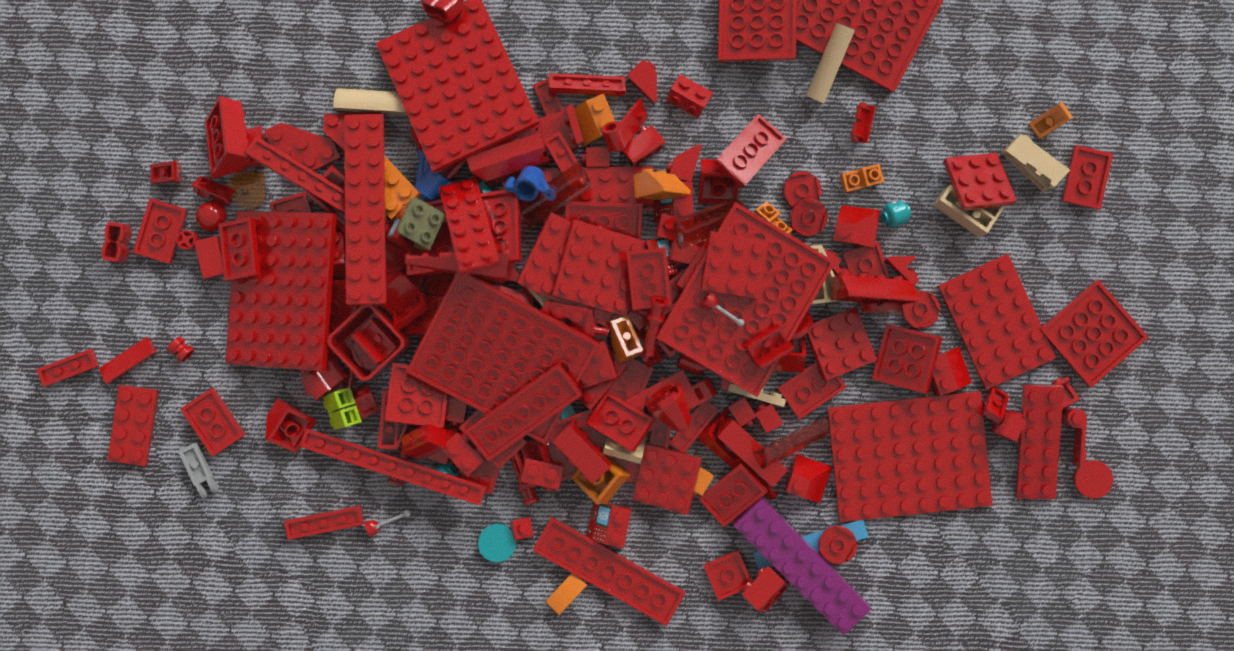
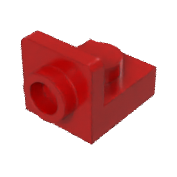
(365, 401)

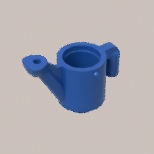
(428, 182)
(529, 184)

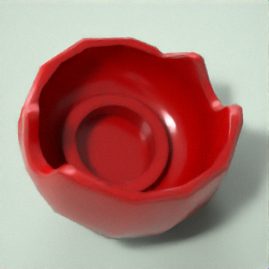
(211, 215)

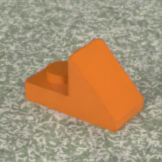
(1050, 120)

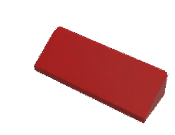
(127, 360)

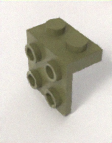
(420, 223)

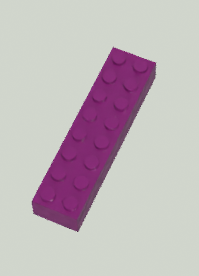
(802, 565)

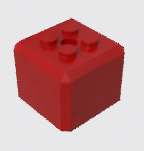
(342, 342)

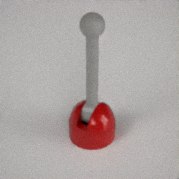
(710, 302)
(373, 527)

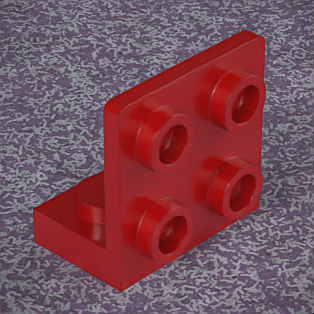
(566, 123)

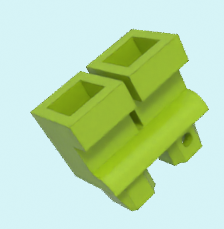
(339, 415)

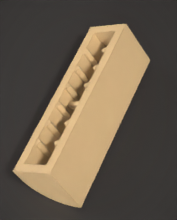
(830, 62)
(368, 101)

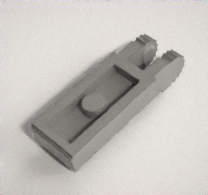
(198, 469)

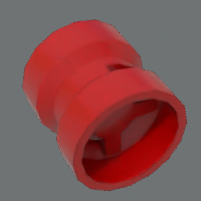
(180, 349)

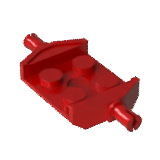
(581, 317)

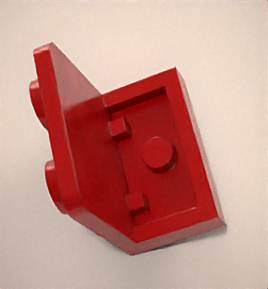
(405, 301)

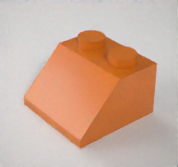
(592, 117)
(658, 185)
(606, 485)

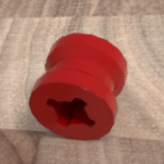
(183, 239)

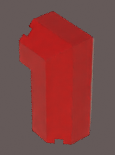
(509, 157)

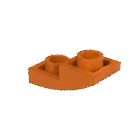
(861, 178)
(772, 215)
(565, 593)

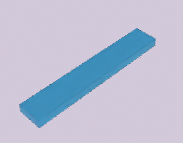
(856, 527)

